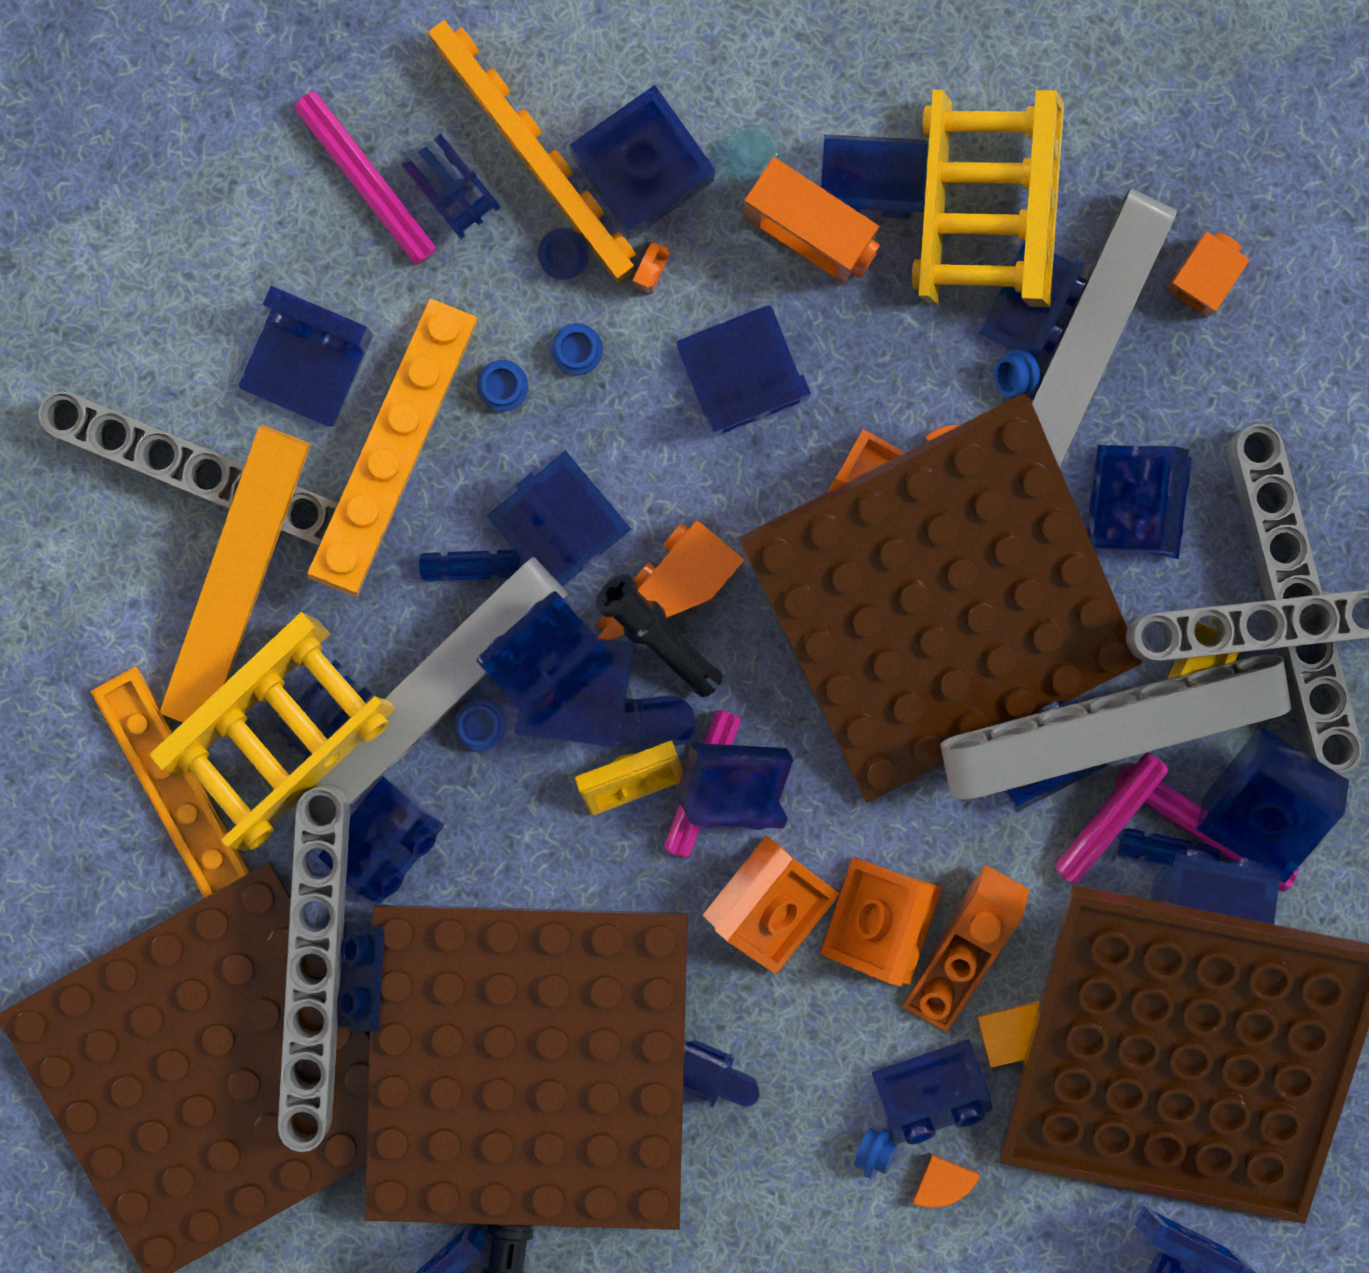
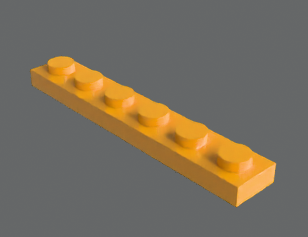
(521, 133)
(392, 448)

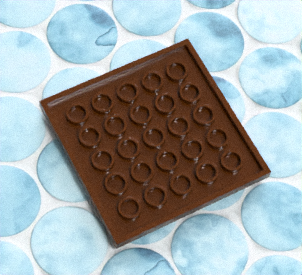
(941, 595)
(1190, 1054)
(528, 1067)
(173, 1075)

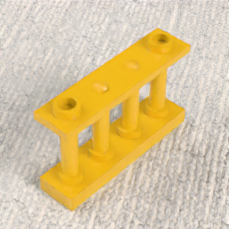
(1032, 225)
(225, 716)

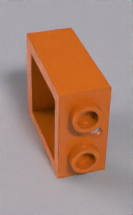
(811, 222)

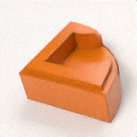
(651, 268)
(943, 1183)

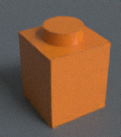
(1208, 273)

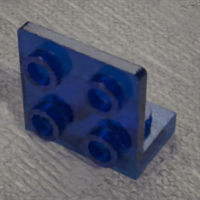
(305, 357)
(742, 371)

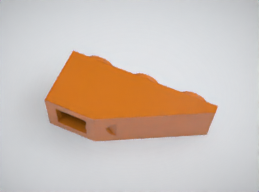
(686, 577)
(967, 947)

